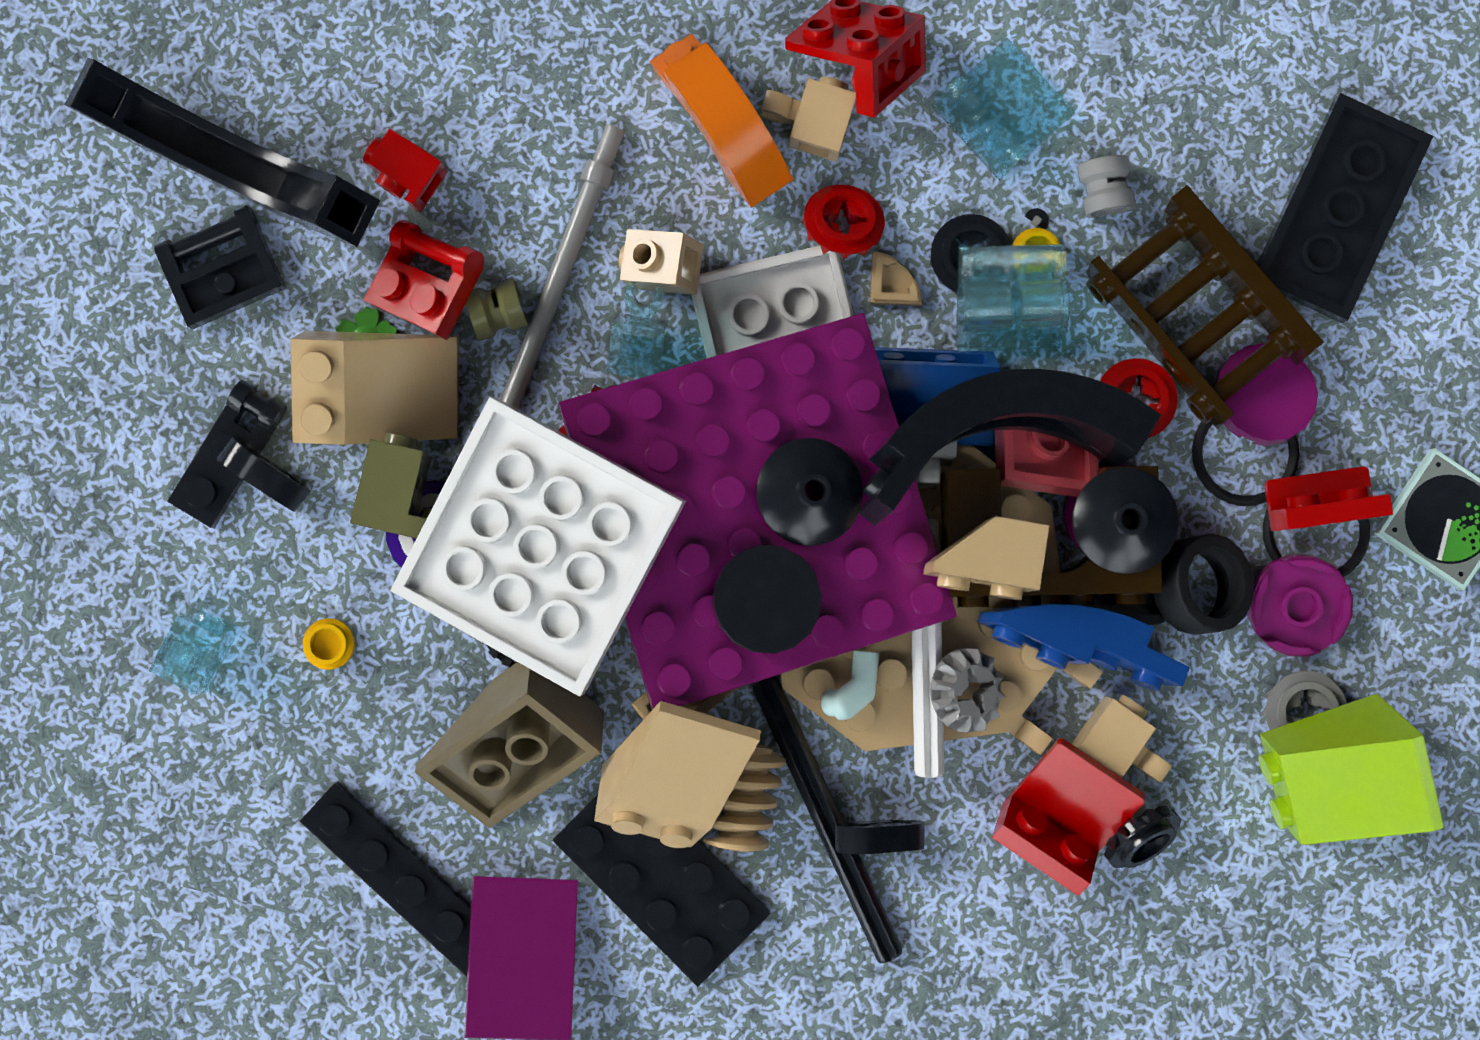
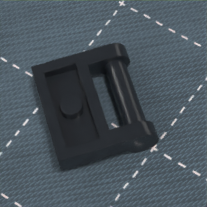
(226, 281)

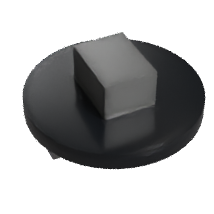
(1038, 218)

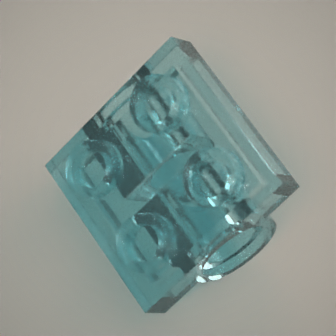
(1011, 297)

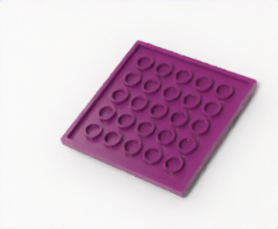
(705, 440)

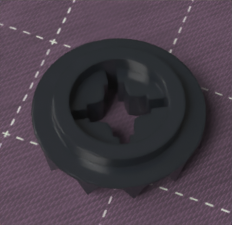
(968, 229)
(1143, 838)

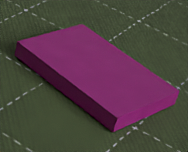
(521, 958)

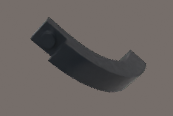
(223, 158)
(1036, 400)

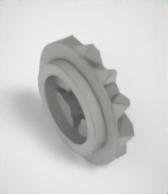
(952, 679)
(1287, 694)

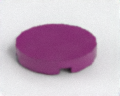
(1272, 404)
(1300, 605)

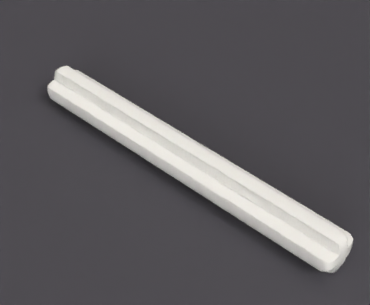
(927, 725)

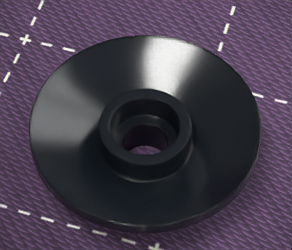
(783, 496)
(1099, 524)

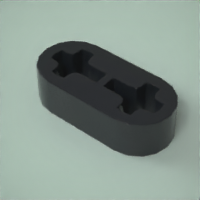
(263, 474)
(879, 836)

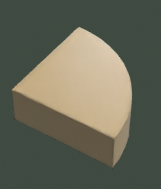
(892, 282)

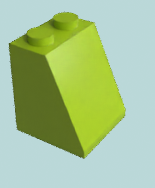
(1350, 775)

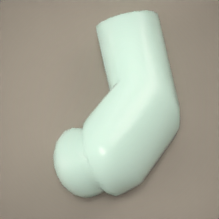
(857, 692)

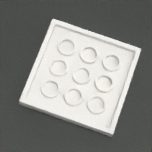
(537, 546)

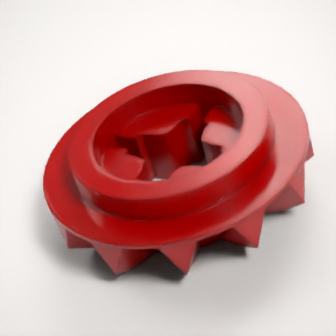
(860, 211)
(1153, 382)

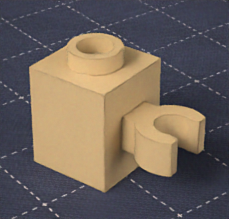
(817, 119)
(1117, 738)

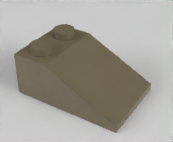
(513, 744)

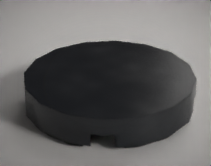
(766, 599)

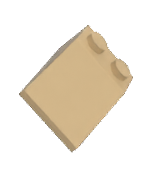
(373, 384)
(673, 775)

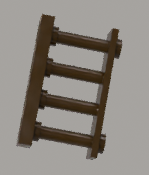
(1219, 260)

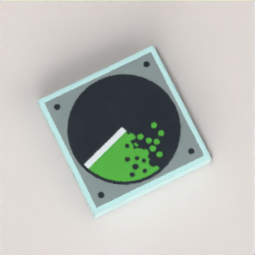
(1438, 520)

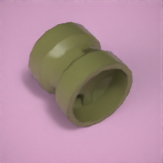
(496, 309)

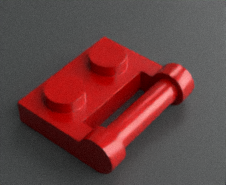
(416, 294)

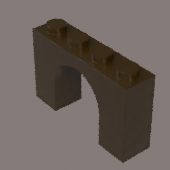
(975, 496)

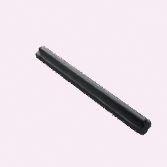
(825, 817)

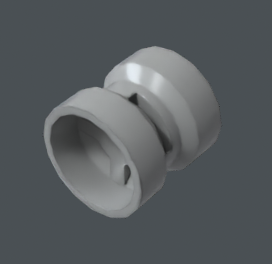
(1106, 186)

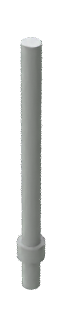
(595, 178)

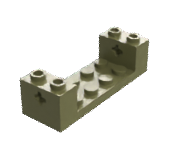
(392, 486)

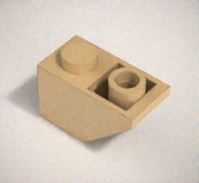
(997, 554)

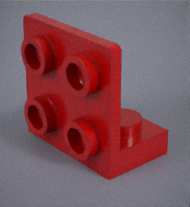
(877, 40)
(1066, 814)

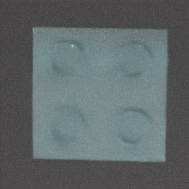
(1002, 109)

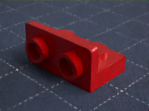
(1323, 499)

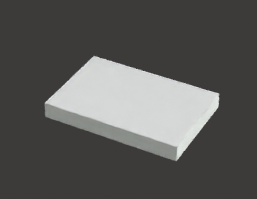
(770, 299)

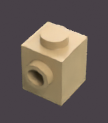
(661, 260)

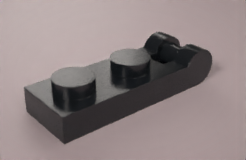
(207, 484)

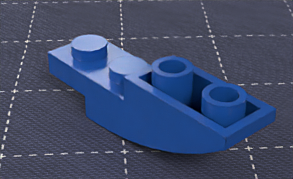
(1083, 636)

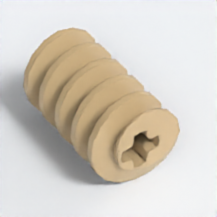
(743, 807)

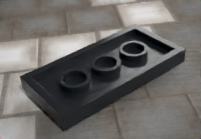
(1342, 207)
(673, 895)

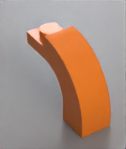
(724, 118)

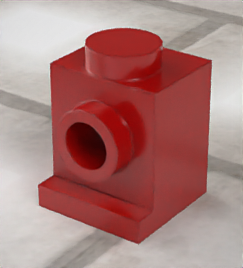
(404, 169)

